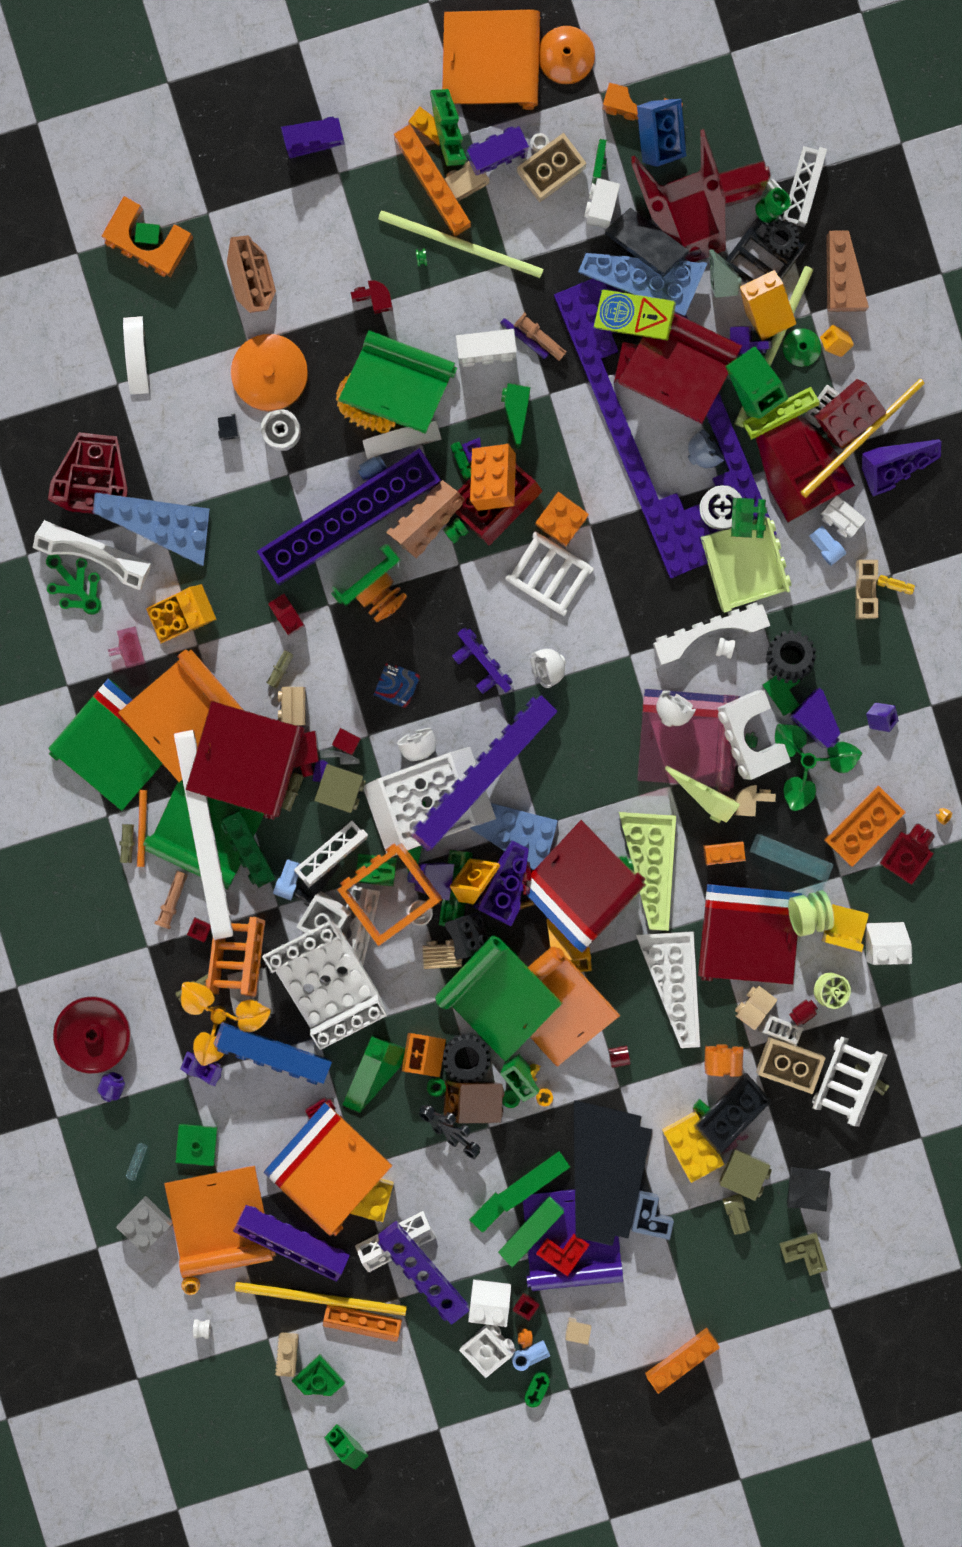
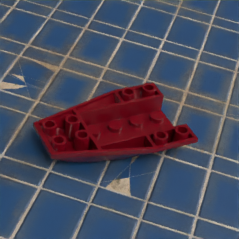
(792, 459)

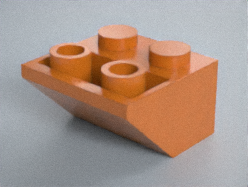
(423, 1055)

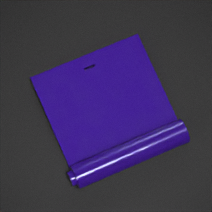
(597, 1266)

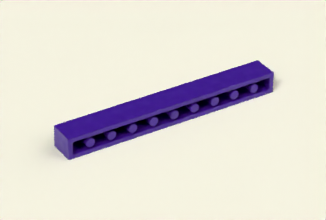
(484, 772)

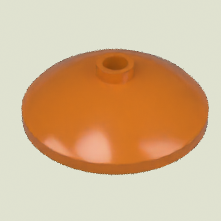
(566, 67)

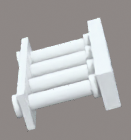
(868, 1079)

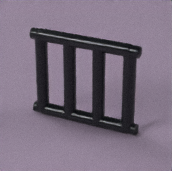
(751, 234)

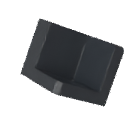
(228, 428)

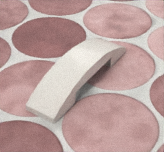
(135, 355)
(399, 440)

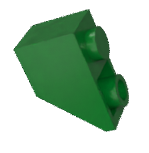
(345, 1447)

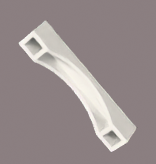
(58, 540)
(748, 620)

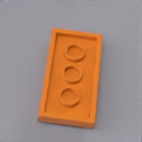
(864, 826)

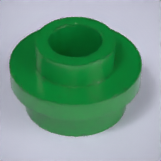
(751, 740)
(434, 1093)

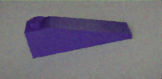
(890, 464)
(503, 892)

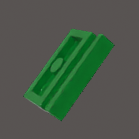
(382, 875)

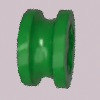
(421, 257)

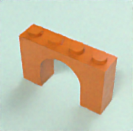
(163, 258)

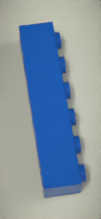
(272, 1053)

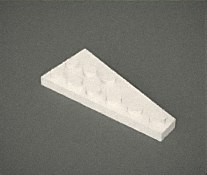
(674, 973)

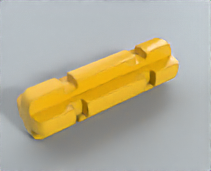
(895, 584)

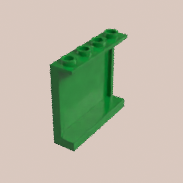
(357, 588)

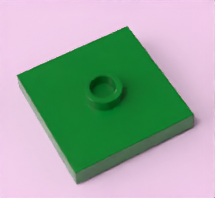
(600, 161)
(196, 1144)

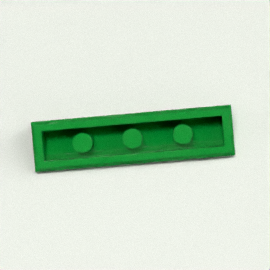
(453, 908)
(531, 1231)

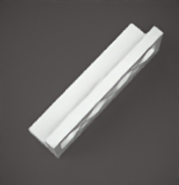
(812, 184)
(332, 860)
(360, 936)
(378, 1257)

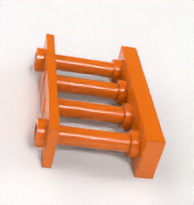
(250, 965)

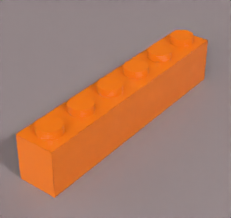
(432, 180)

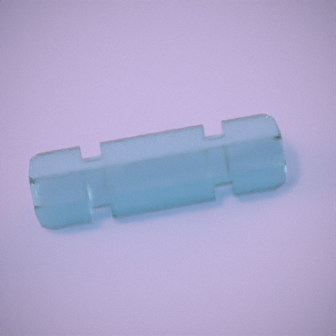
(136, 1161)

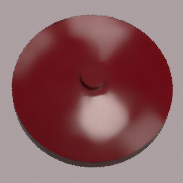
(92, 1034)

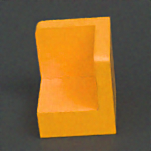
(836, 341)

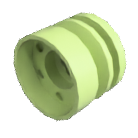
(811, 913)

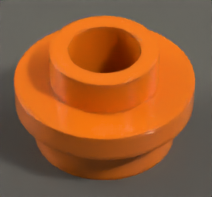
(525, 1338)

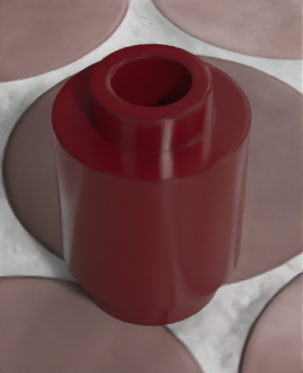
(803, 1012)

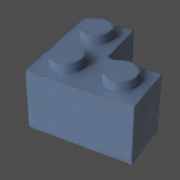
(647, 1221)

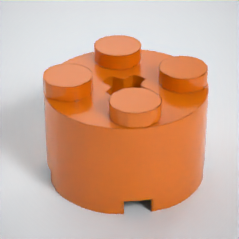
(723, 1060)

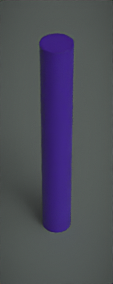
(528, 341)

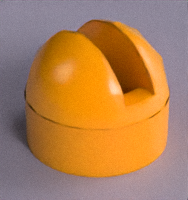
(944, 816)

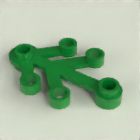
(76, 586)

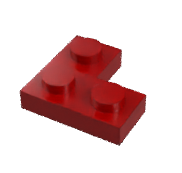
(566, 1258)

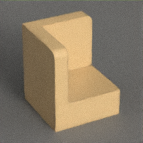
(577, 1331)

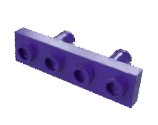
(491, 665)

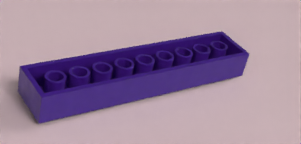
(349, 516)

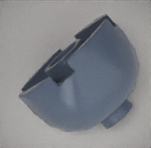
(704, 451)

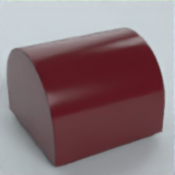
(619, 1056)
(526, 1306)

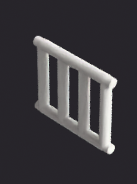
(553, 549)

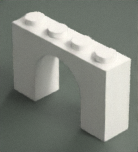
(734, 718)

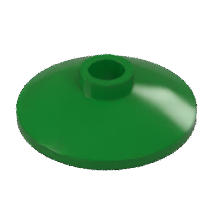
(800, 357)

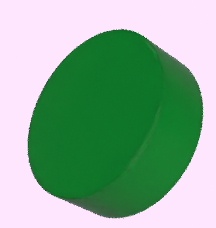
(510, 1099)

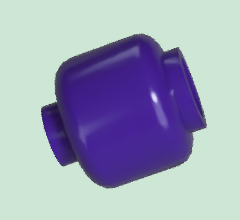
(111, 1086)

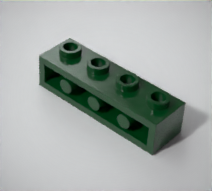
(248, 848)

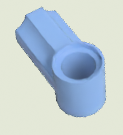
(830, 549)
(286, 883)
(532, 1354)

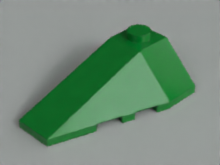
(376, 1068)

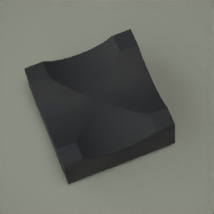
(467, 934)
(808, 1189)

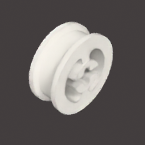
(720, 491)

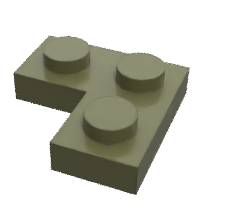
(807, 1248)

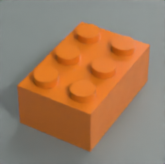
(493, 477)

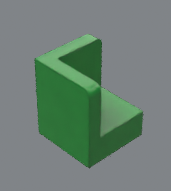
(147, 234)

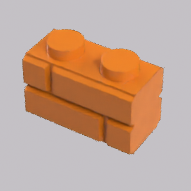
(724, 853)

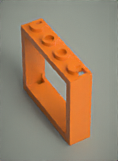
(376, 862)

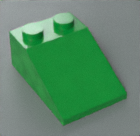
(515, 405)

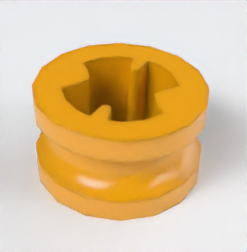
(550, 1099)

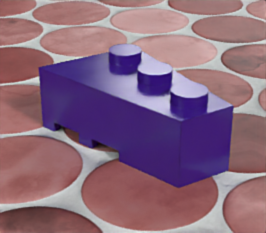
(312, 136)
(497, 150)

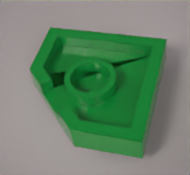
(318, 1378)

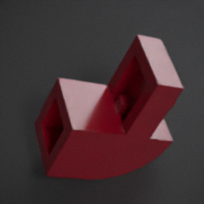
(377, 292)

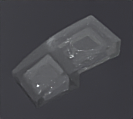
(344, 758)

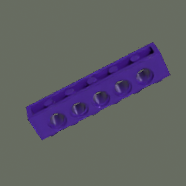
(396, 1234)

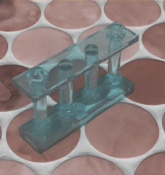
(791, 857)

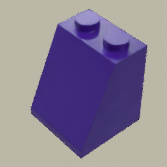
(817, 719)

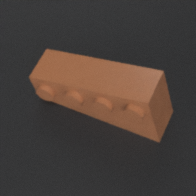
(427, 519)

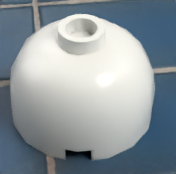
(548, 666)
(674, 709)
(418, 746)

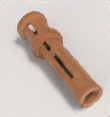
(532, 331)
(168, 908)

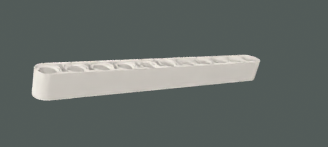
(204, 842)

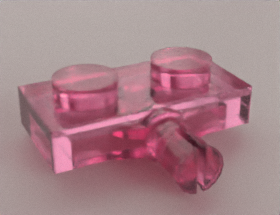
(129, 647)

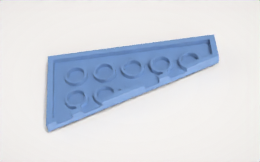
(639, 279)
(166, 524)
(522, 827)

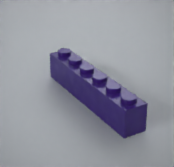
(291, 1243)

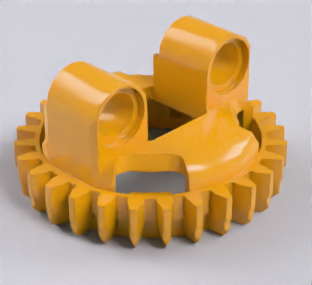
(361, 417)

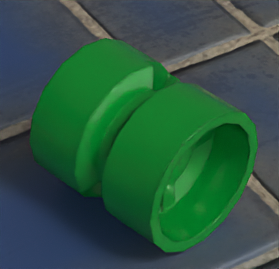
(773, 205)

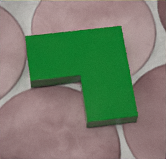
(781, 695)

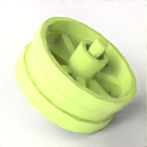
(832, 990)

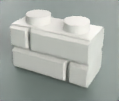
(842, 517)

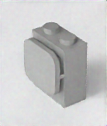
(263, 994)

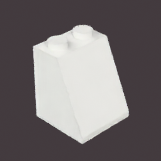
(887, 944)

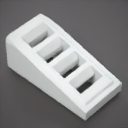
(830, 391)
(767, 1021)

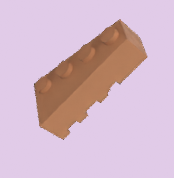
(844, 280)

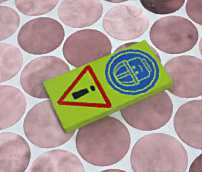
(635, 314)

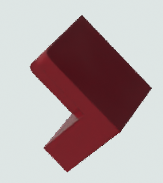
(346, 741)

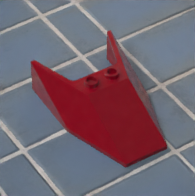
(689, 207)

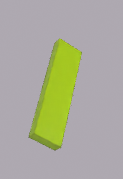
(784, 412)

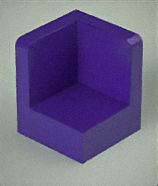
(882, 717)

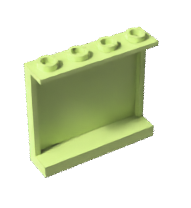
(745, 567)

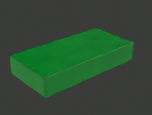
(487, 1213)

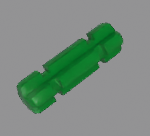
(461, 460)

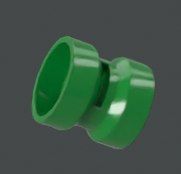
(451, 532)

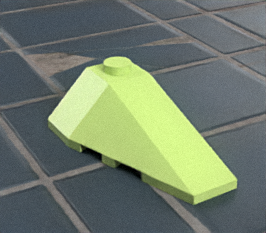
(714, 802)

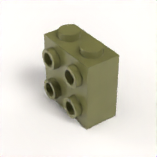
(340, 788)
(745, 1174)

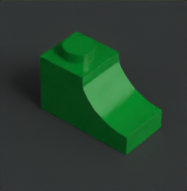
(518, 1076)

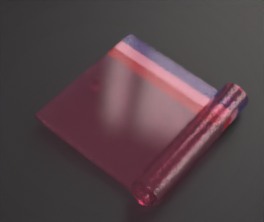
(693, 749)

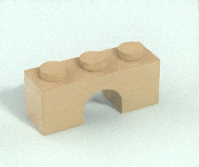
(866, 589)

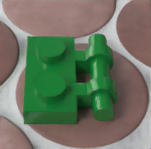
(743, 518)

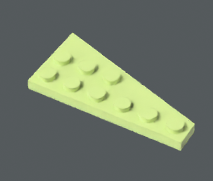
(651, 848)

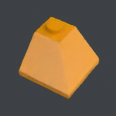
(473, 880)

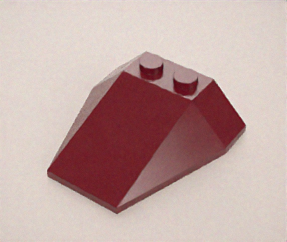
(87, 469)

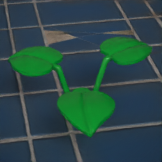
(799, 791)

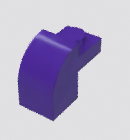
(744, 337)
(209, 1073)

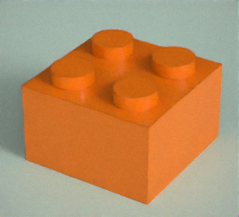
(562, 519)

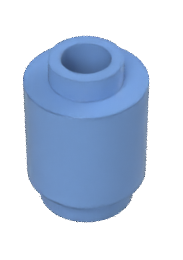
(371, 468)

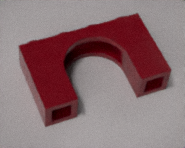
(744, 183)

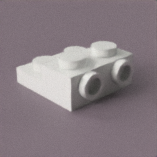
(488, 1349)

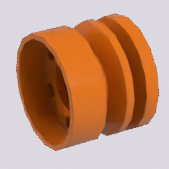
(381, 597)

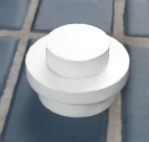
(539, 141)

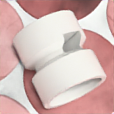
(425, 917)

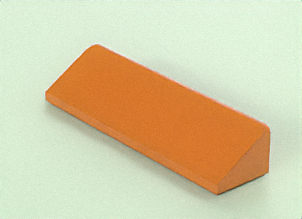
(362, 1323)

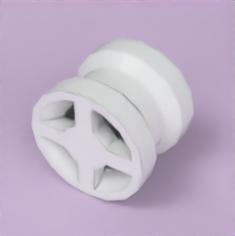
(725, 647)
(201, 1329)

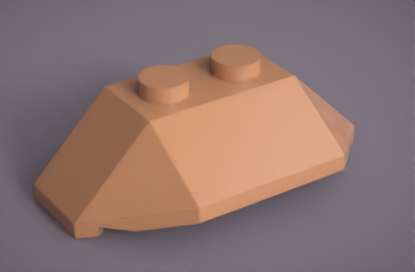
(250, 274)

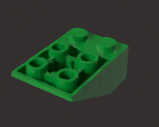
(756, 384)

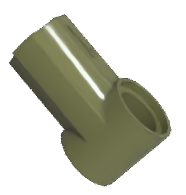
(735, 1209)

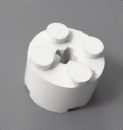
(285, 440)

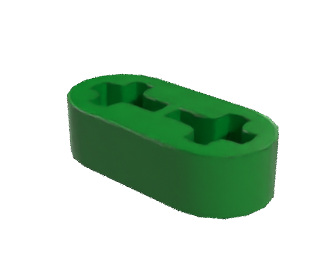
(540, 1391)

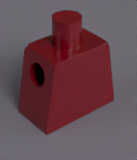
(307, 753)

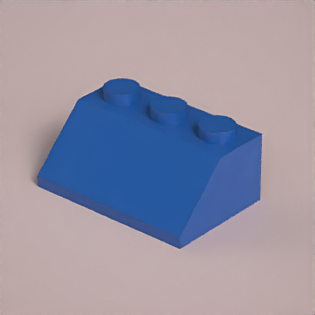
(661, 131)

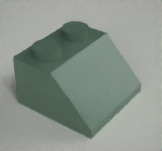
(723, 277)

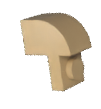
(747, 799)

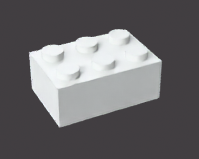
(486, 347)

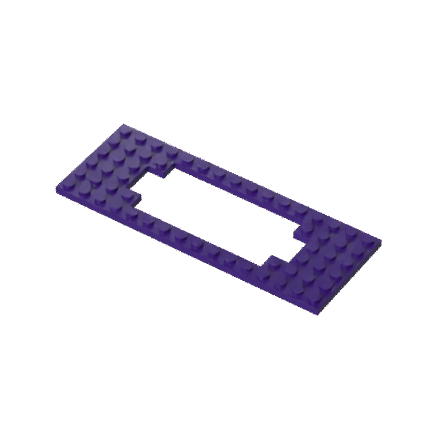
(673, 528)

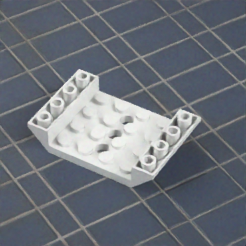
(398, 802)
(332, 1007)

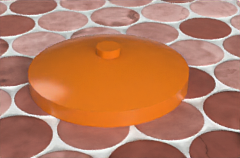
(269, 372)

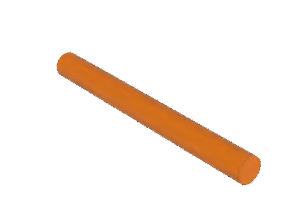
(142, 828)

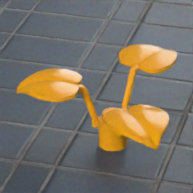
(197, 997)

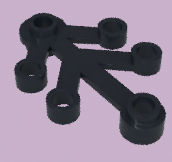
(451, 1132)

